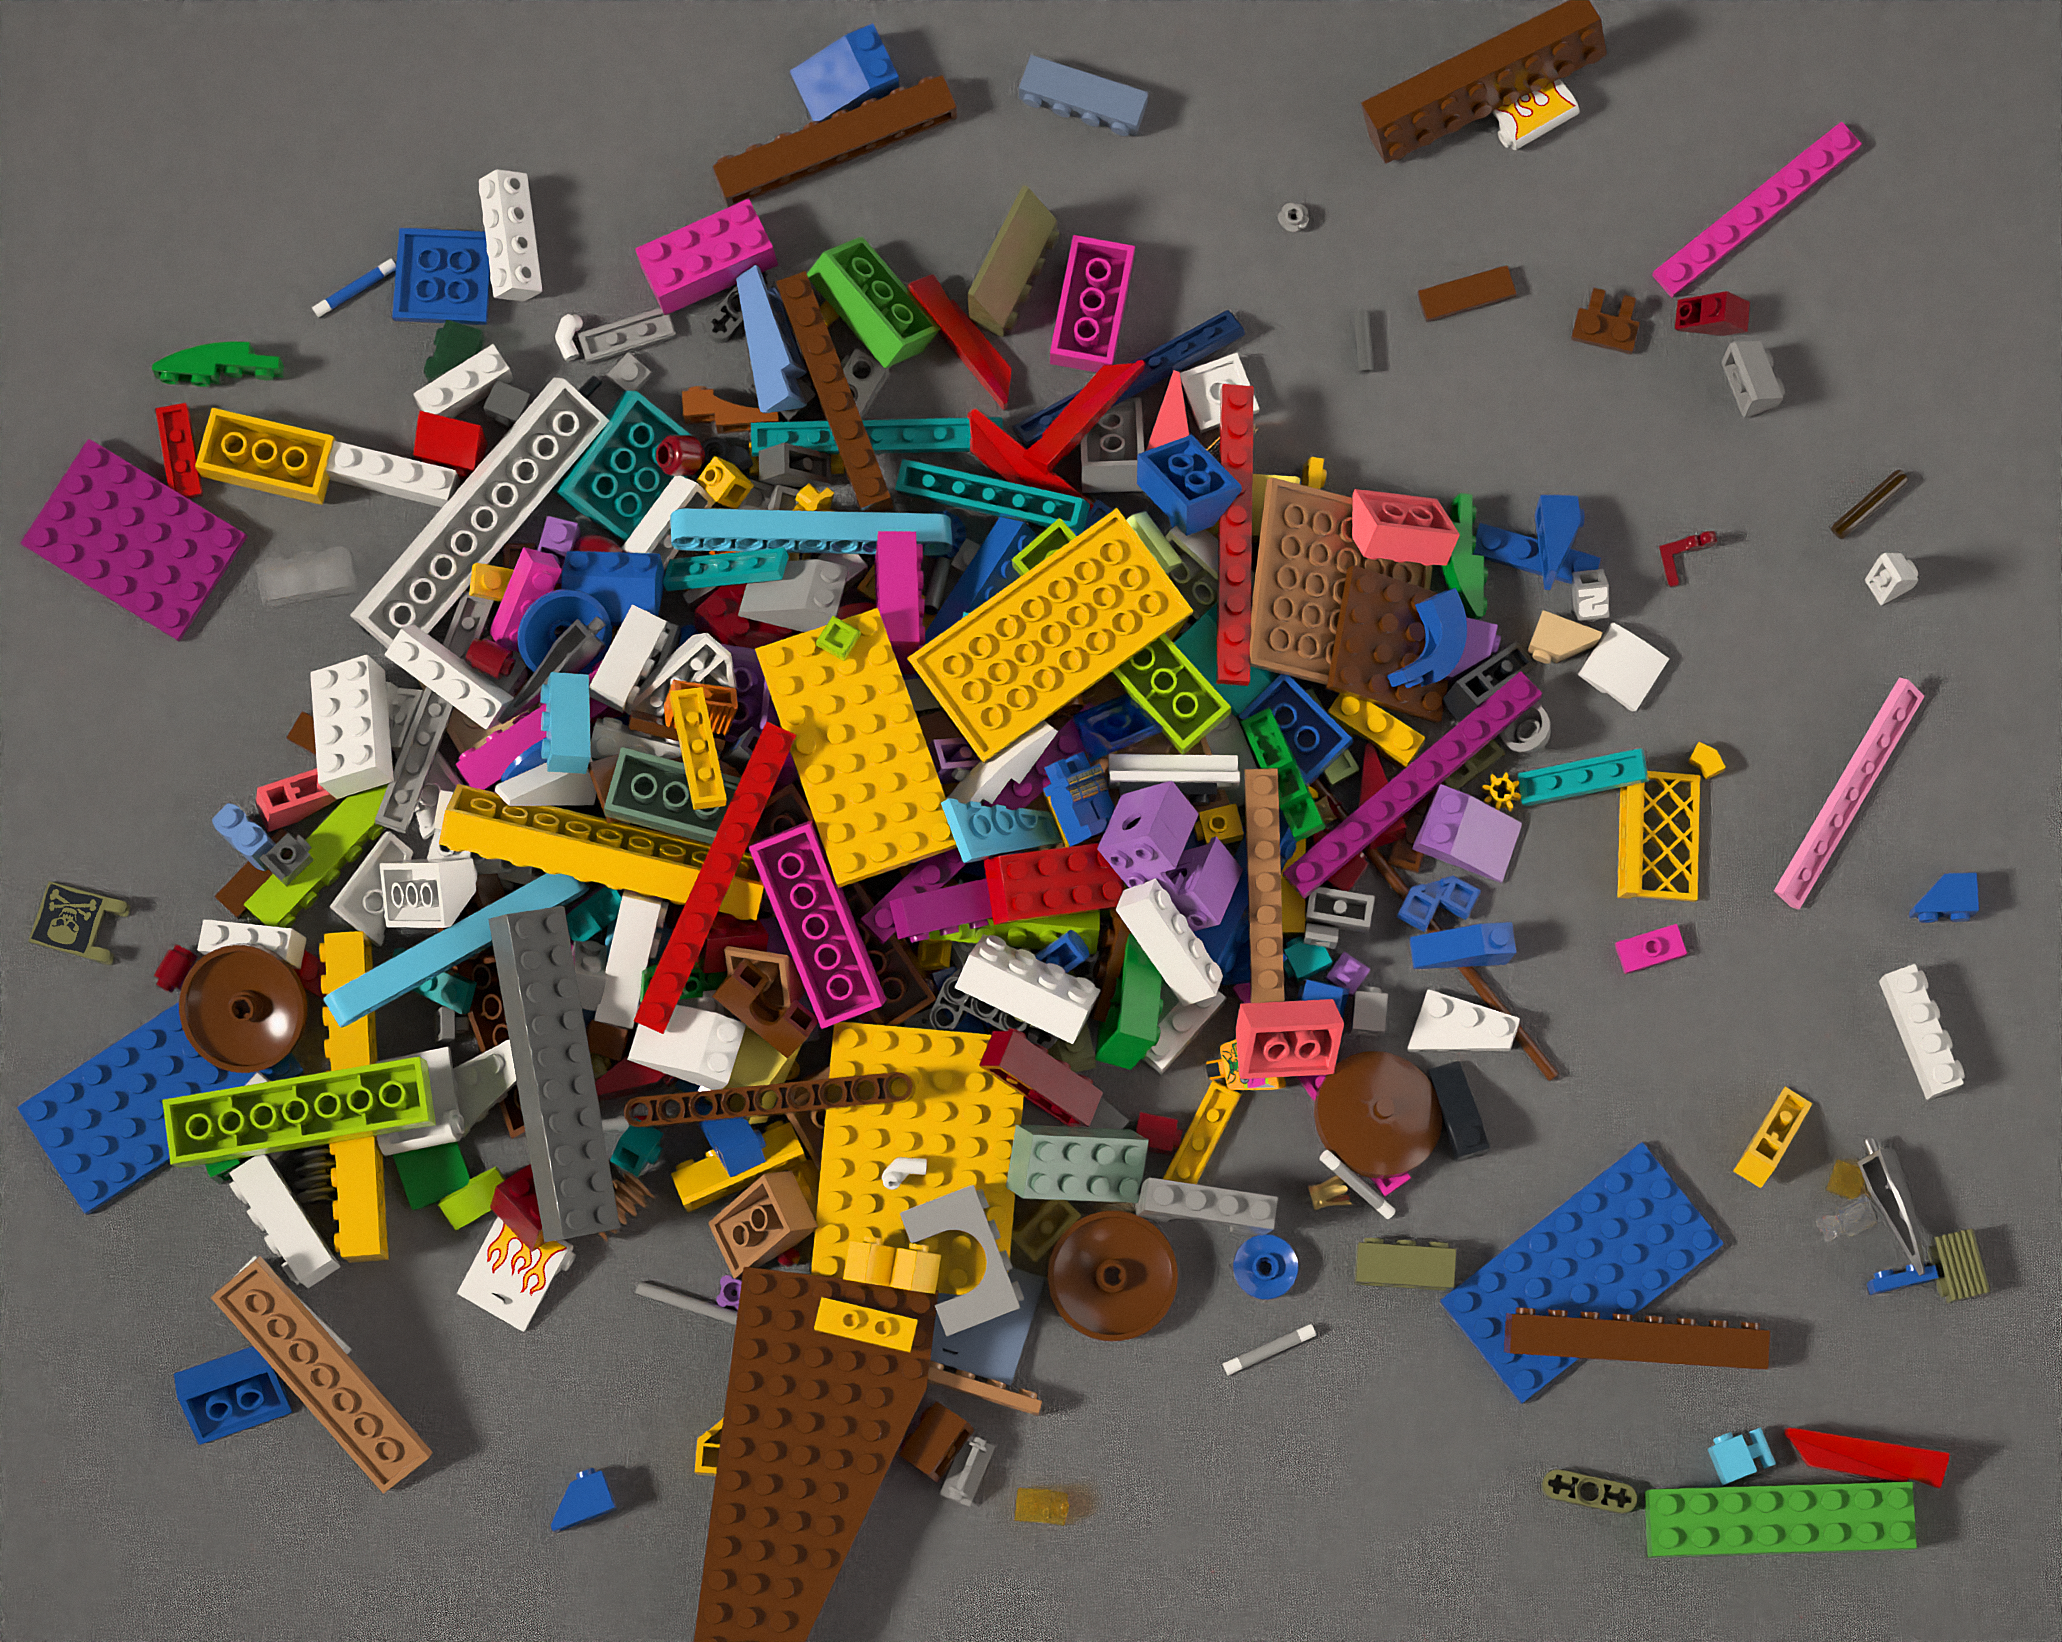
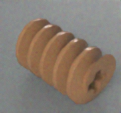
(626, 1196)

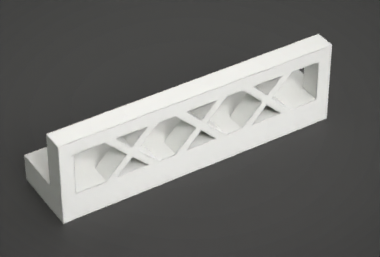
(1175, 768)

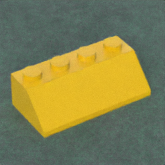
(709, 1181)

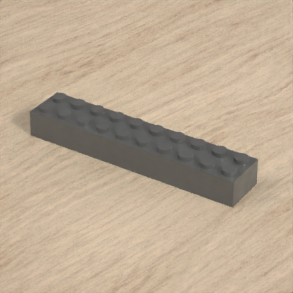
(554, 1073)

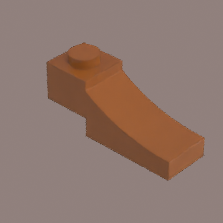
(703, 406)

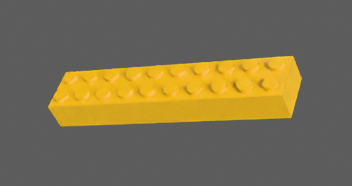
(590, 849)
(360, 1160)

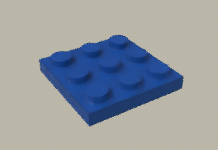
(442, 276)

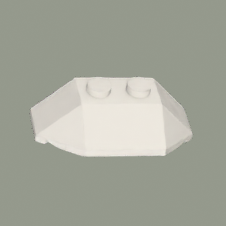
(696, 661)

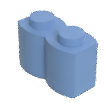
(243, 834)

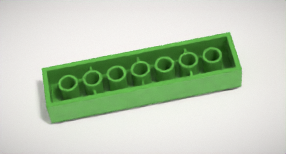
(1780, 1520)

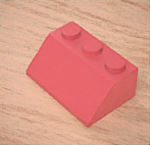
(1402, 528)
(1288, 1038)

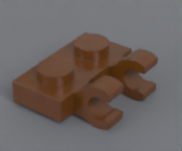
(1604, 329)

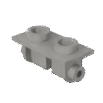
(967, 1471)

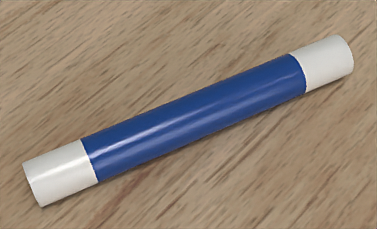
(354, 288)

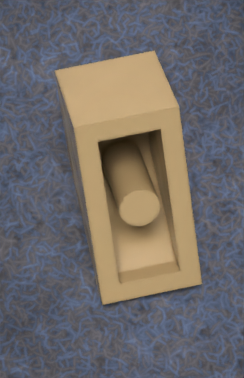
(1560, 638)

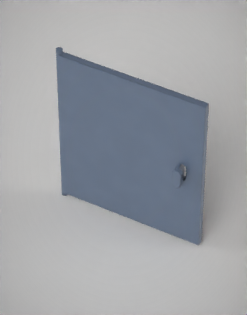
(995, 1345)

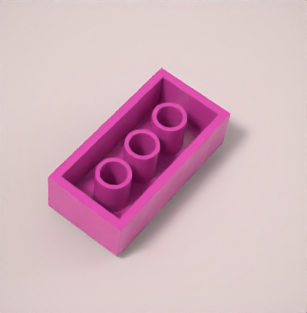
(705, 256)
(1092, 304)
(899, 593)

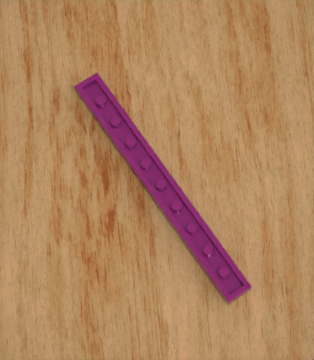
(1412, 785)
(939, 869)

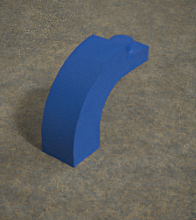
(1445, 641)

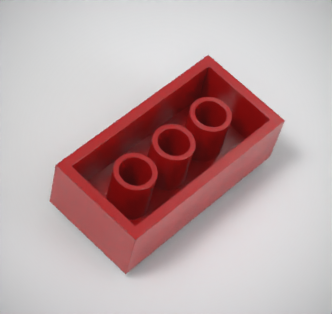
(1051, 884)

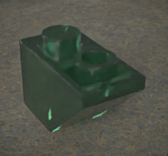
(454, 346)

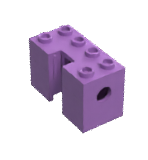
(1148, 844)

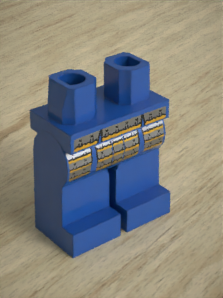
(1079, 798)

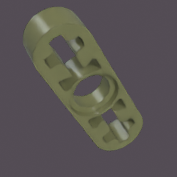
(1566, 1478)

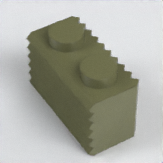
(1958, 1266)

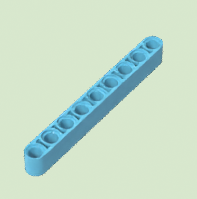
(803, 530)
(444, 949)

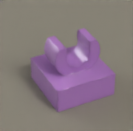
(1348, 973)

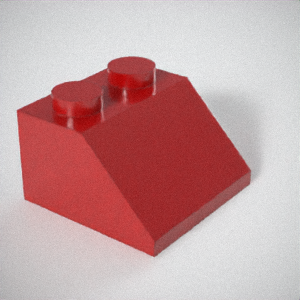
(449, 443)

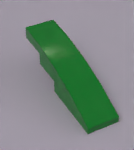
(1293, 793)

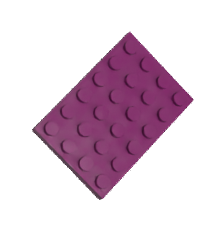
(133, 540)

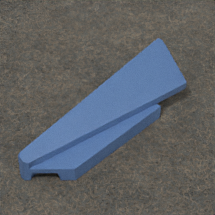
(771, 345)

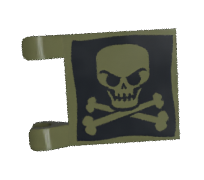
(71, 921)

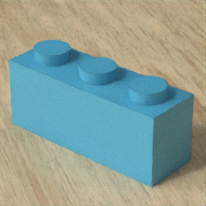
(566, 723)

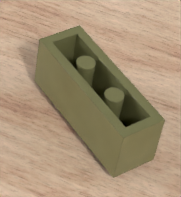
(1405, 1265)

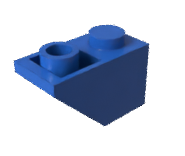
(1951, 896)

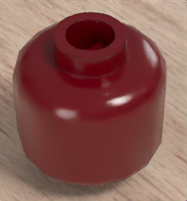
(680, 455)

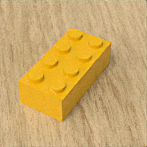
(265, 456)

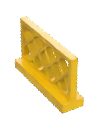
(1631, 838)

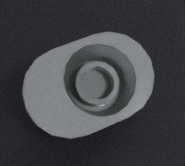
(1529, 731)

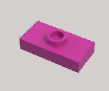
(1650, 949)

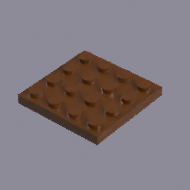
(1378, 636)

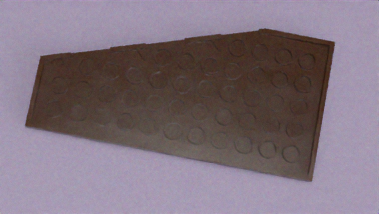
(801, 1450)

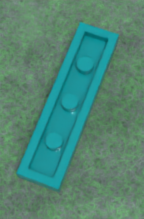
(725, 569)
(1583, 777)

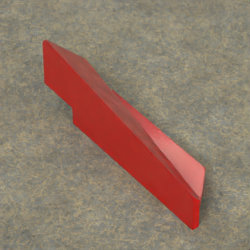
(964, 338)
(1082, 414)
(1005, 457)
(1869, 1457)

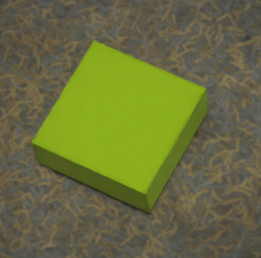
(838, 638)

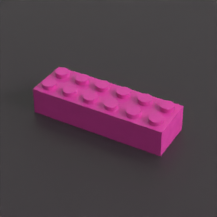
(485, 765)
(817, 924)

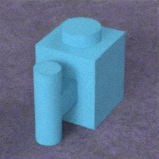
(1734, 1458)

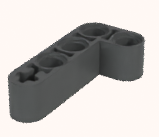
(962, 1003)

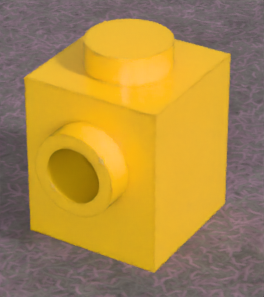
(725, 482)
(1219, 822)

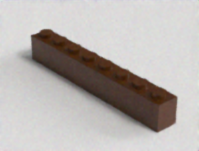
(835, 140)
(834, 393)
(1637, 1341)

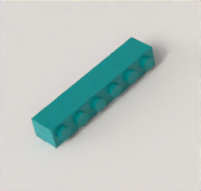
(990, 496)

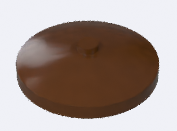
(243, 1008)
(1378, 1114)
(1112, 1276)

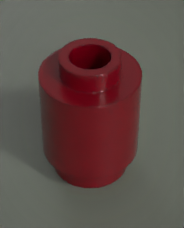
(490, 658)
(174, 968)

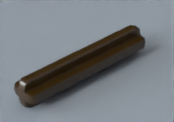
(1869, 504)

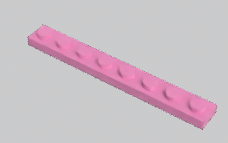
(1849, 793)

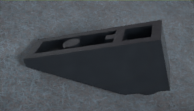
(1486, 679)
(1459, 1112)

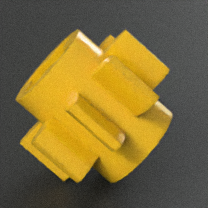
(1509, 792)

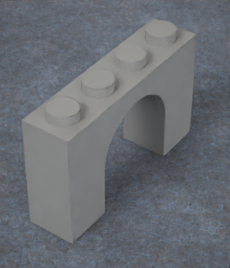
(1243, 1211)
(995, 1292)

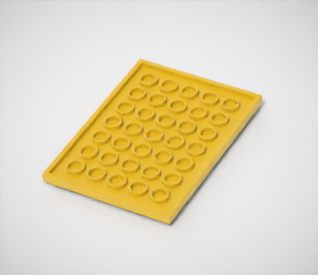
(955, 1120)

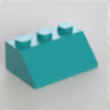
(1200, 648)

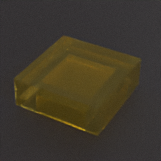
(1845, 1180)

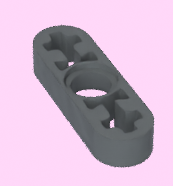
(719, 316)

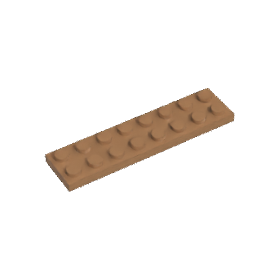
(321, 1374)

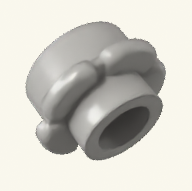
(1297, 224)

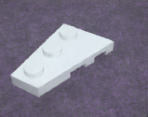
(362, 896)

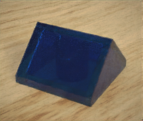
(1114, 726)

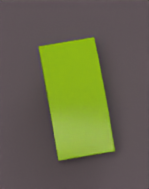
(472, 1200)

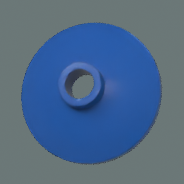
(1268, 1250)

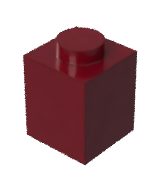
(1160, 1132)

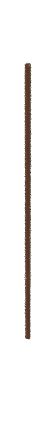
(1402, 890)

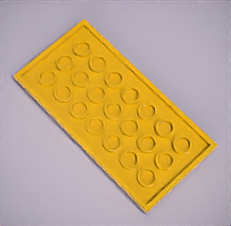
(1050, 635)
(858, 751)

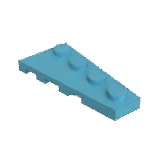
(997, 831)

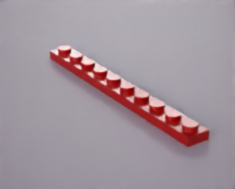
(1235, 538)
(715, 877)

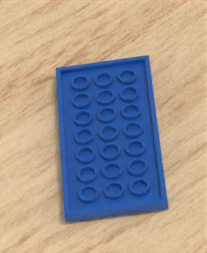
(108, 1117)
(1597, 1253)

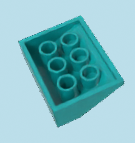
(619, 472)

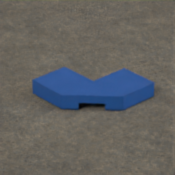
(1447, 893)

